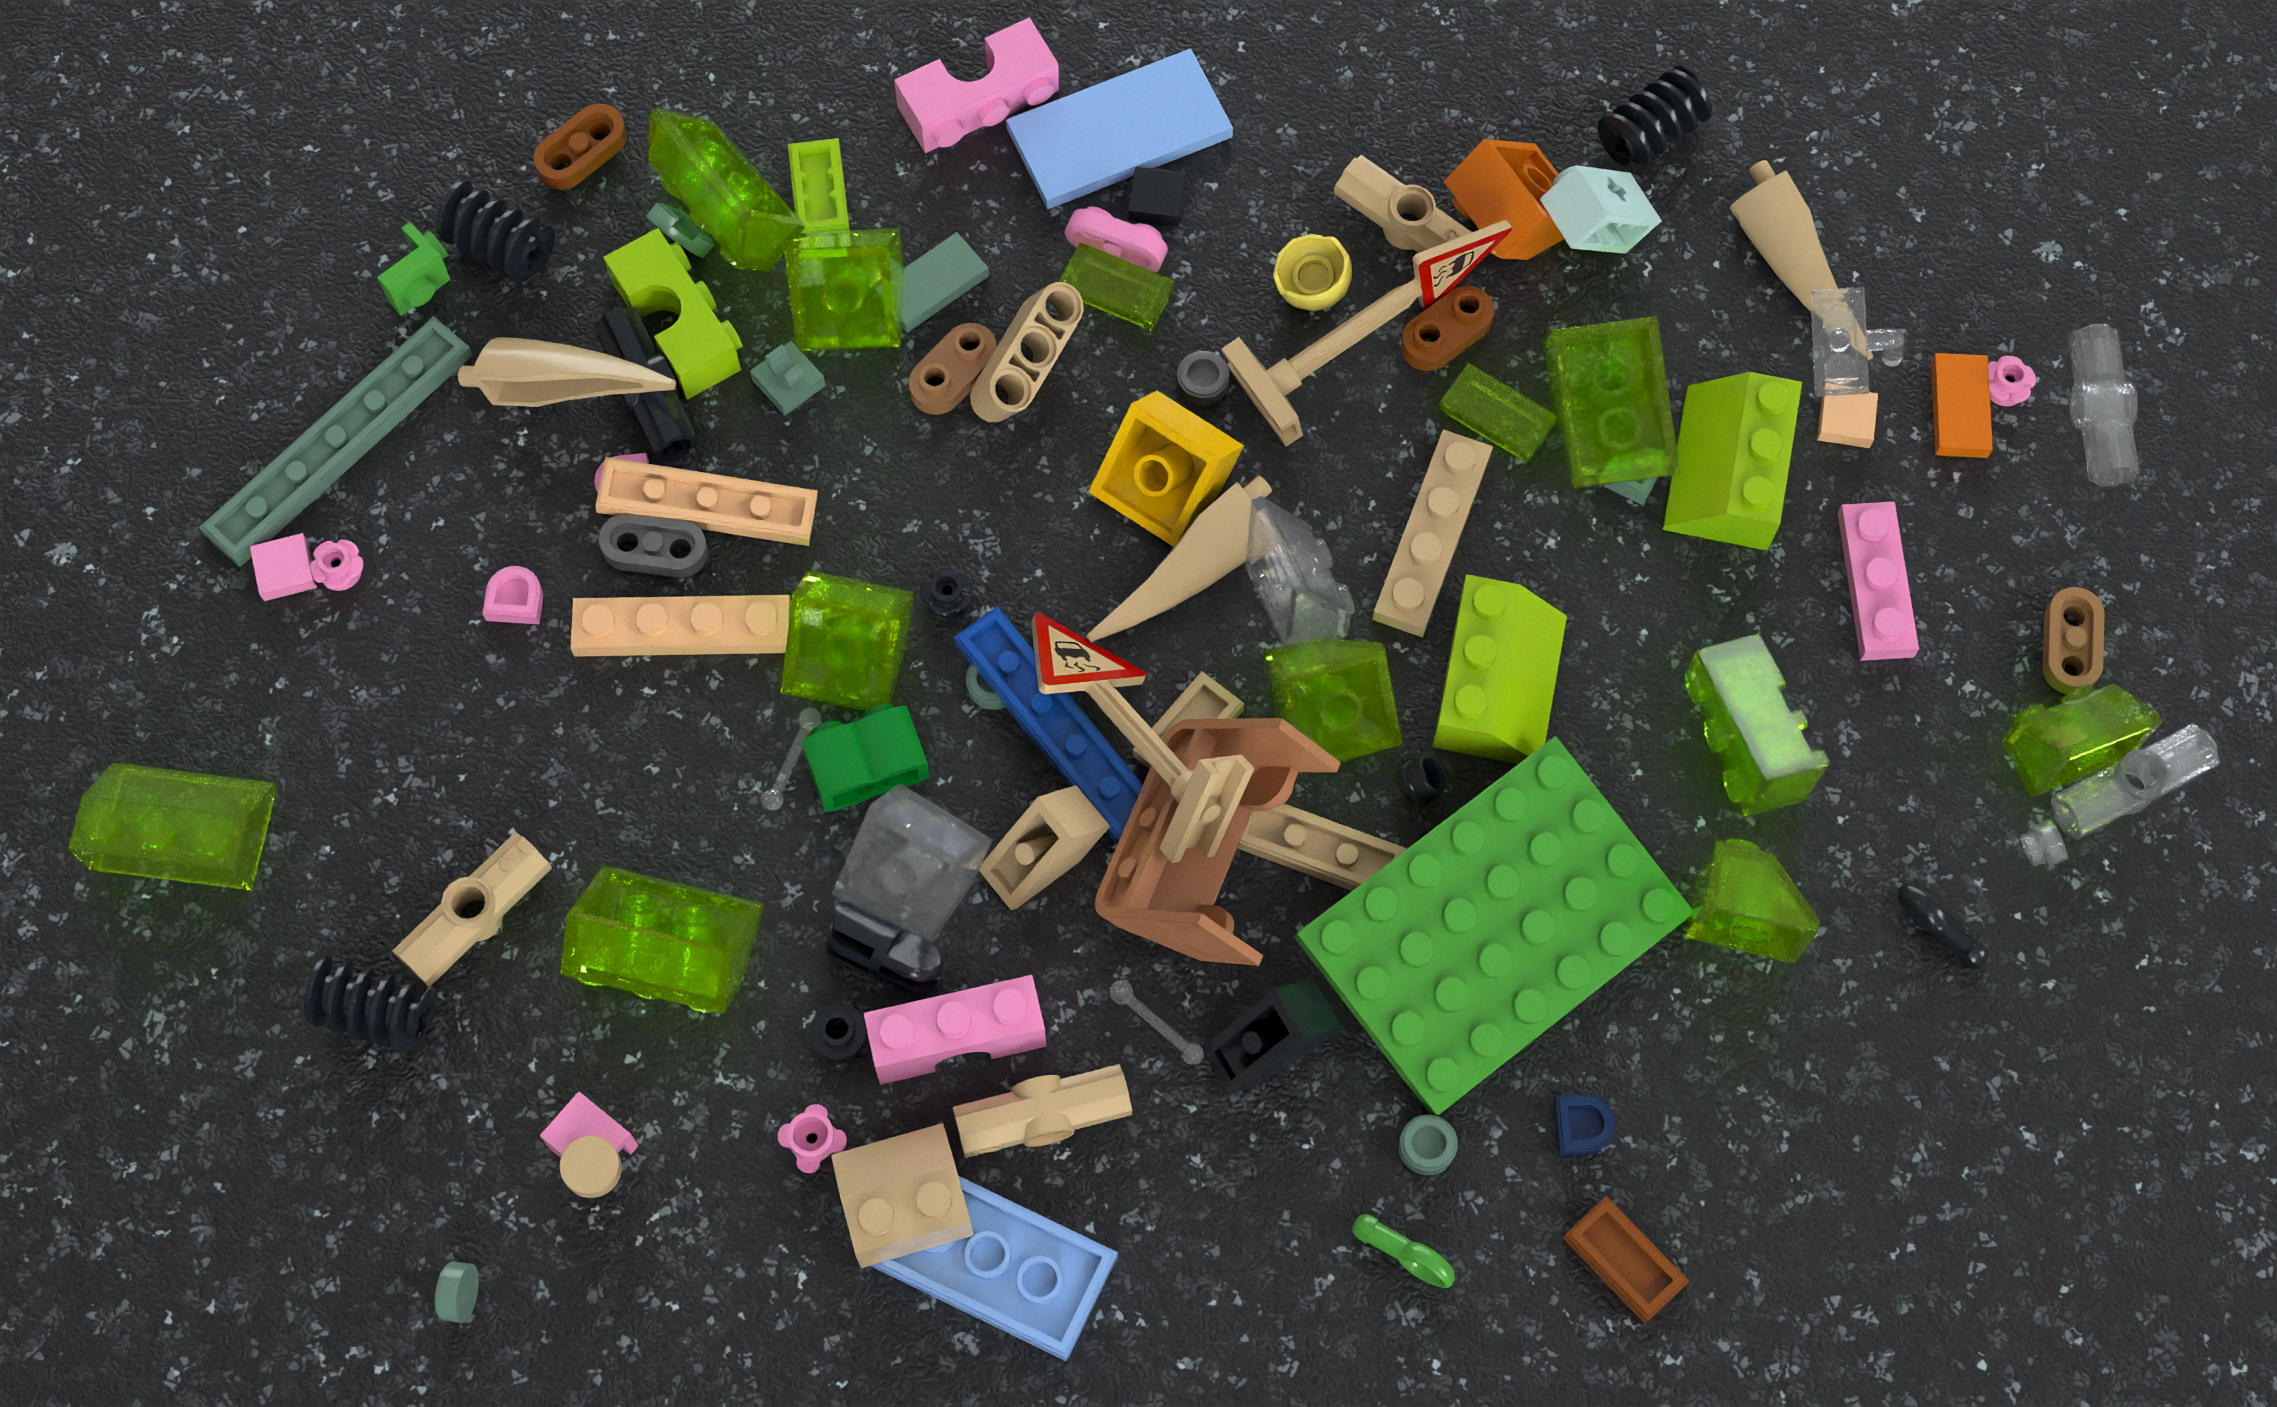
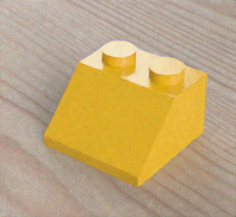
(1164, 466)

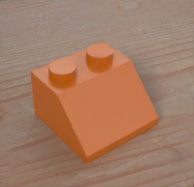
(1506, 183)

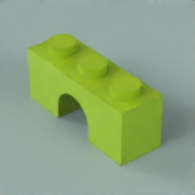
(655, 279)

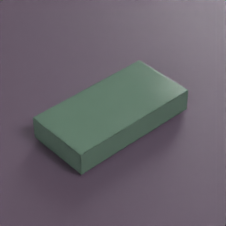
(938, 280)

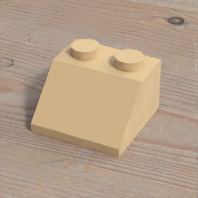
(901, 1195)

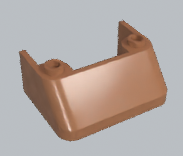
(1177, 899)

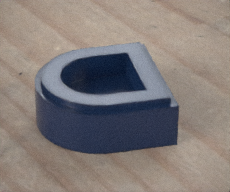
(1582, 1124)

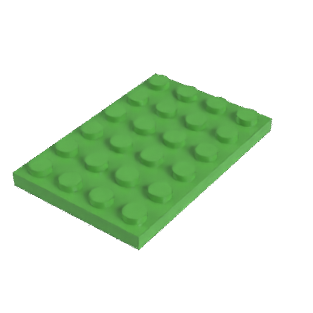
(1493, 926)

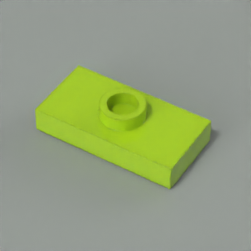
(819, 185)

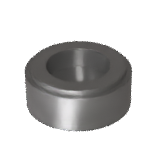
(1203, 378)

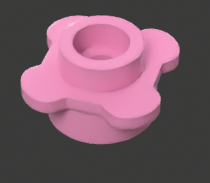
(816, 1122)

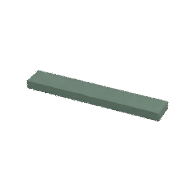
(336, 441)

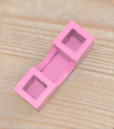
(946, 109)
(988, 1018)

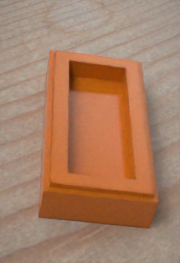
(1961, 405)

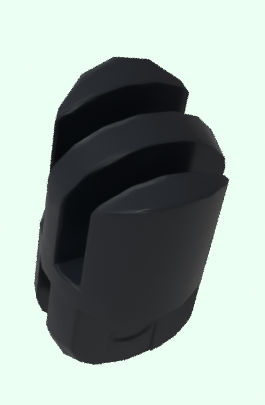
(883, 949)

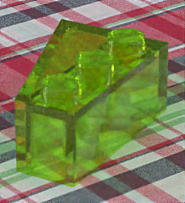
(1752, 727)

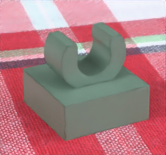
(787, 377)

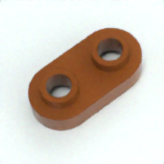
(576, 146)
(1451, 327)

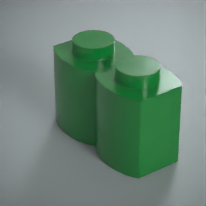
(864, 756)

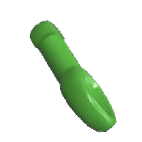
(1413, 1256)

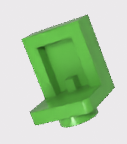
(418, 274)

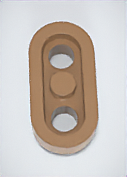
(954, 365)
(2073, 645)

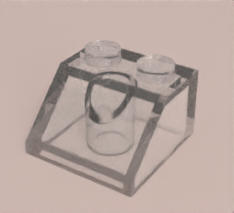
(911, 862)

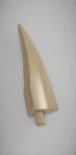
(1784, 232)
(548, 373)
(1201, 557)

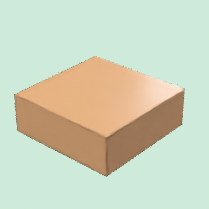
(1848, 419)

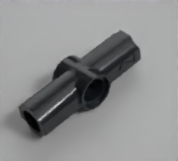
(657, 412)

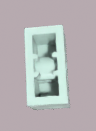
(1599, 209)

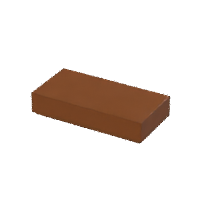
(1625, 1259)

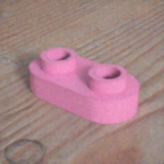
(1133, 243)

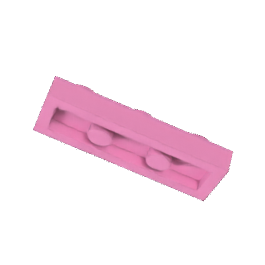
(1877, 581)

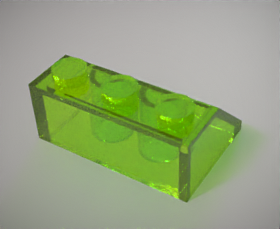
(721, 189)
(174, 825)
(660, 939)

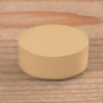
(590, 1166)

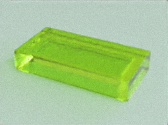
(1118, 286)
(1497, 412)

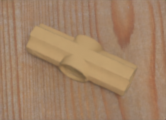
(1386, 198)
(446, 936)
(1042, 1110)

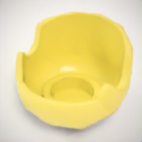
(1313, 272)

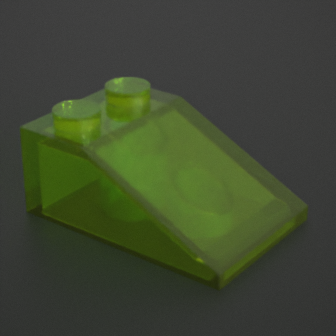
(1612, 401)

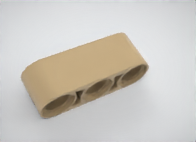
(1044, 338)

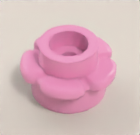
(2005, 392)
(338, 577)

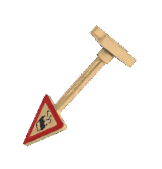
(1435, 273)
(1204, 795)

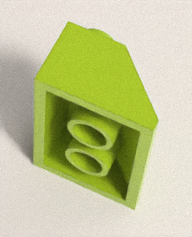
(1733, 459)
(1500, 672)

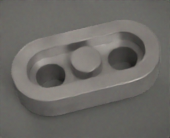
(656, 544)

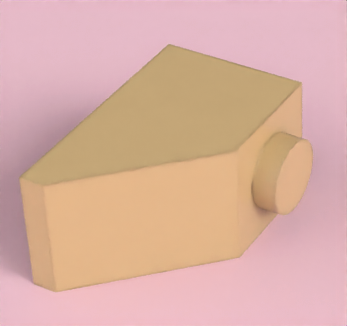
(1043, 845)

